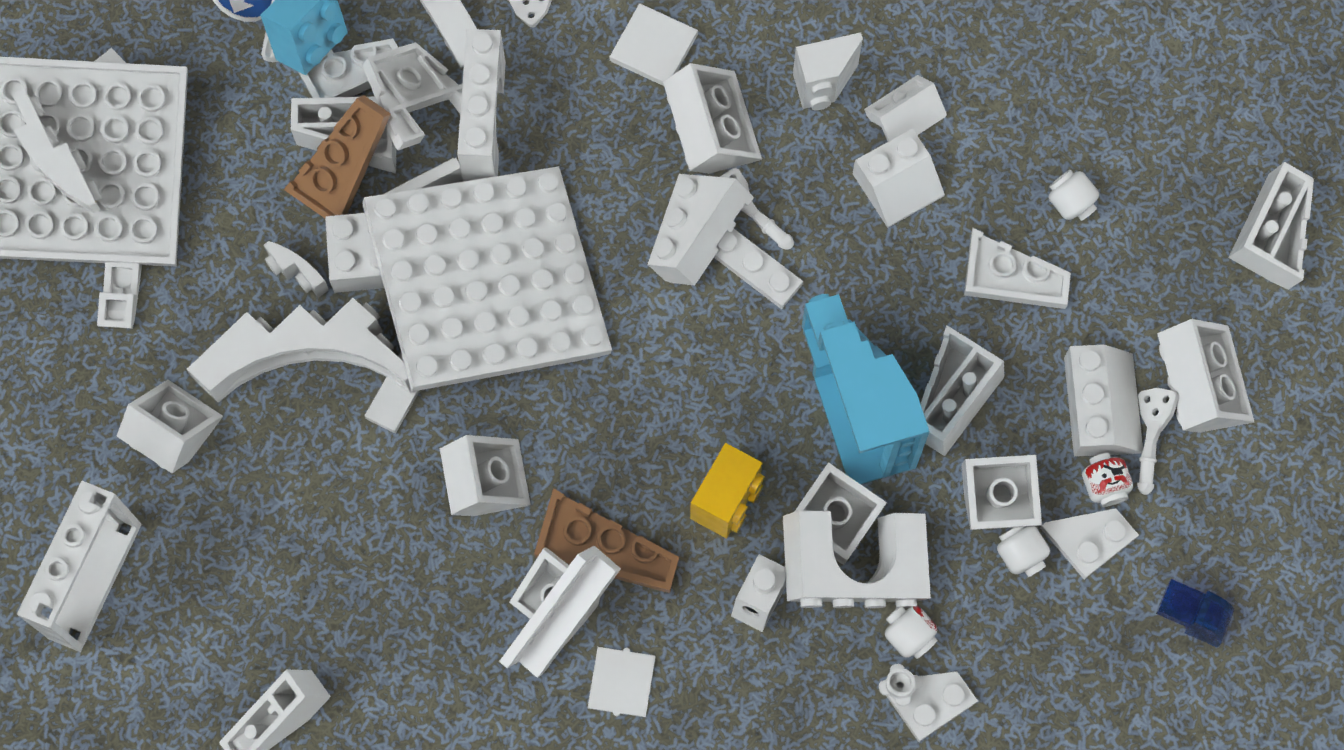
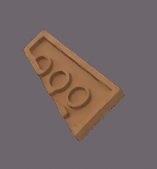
(337, 168)
(575, 528)

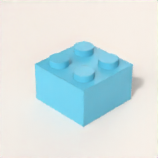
(303, 31)

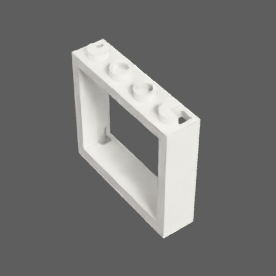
(80, 566)

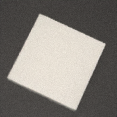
(653, 44)

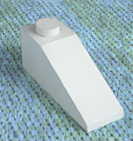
(278, 712)

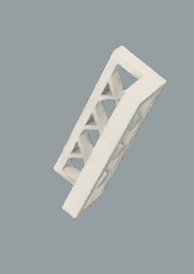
(562, 611)

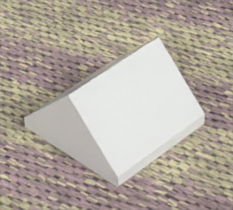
(539, 582)

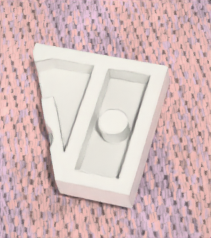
(1090, 538)
(935, 703)

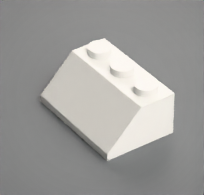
(711, 118)
(1205, 376)
(1102, 401)

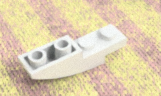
(57, 163)

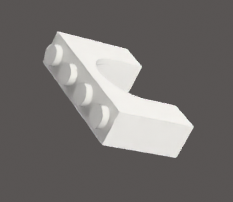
(481, 82)
(817, 578)

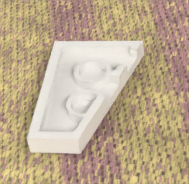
(342, 72)
(1011, 276)

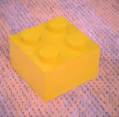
(726, 490)

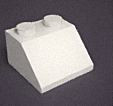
(825, 68)
(898, 178)
(167, 425)
(484, 475)
(1001, 492)

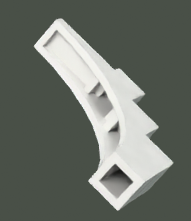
(255, 348)

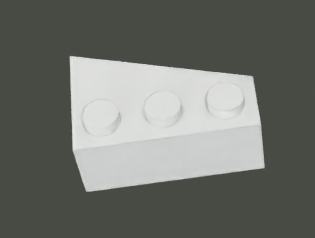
(694, 224)
(1276, 228)
(958, 388)

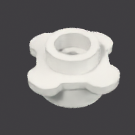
(899, 674)

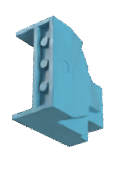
(863, 395)

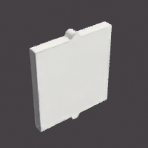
(621, 682)

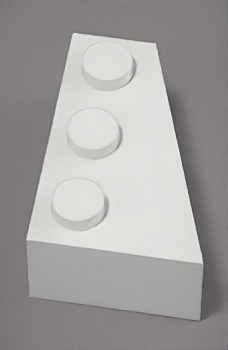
(315, 120)

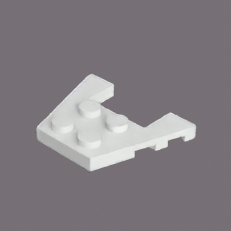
(406, 82)

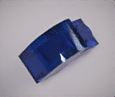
(1201, 613)

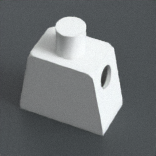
(760, 592)

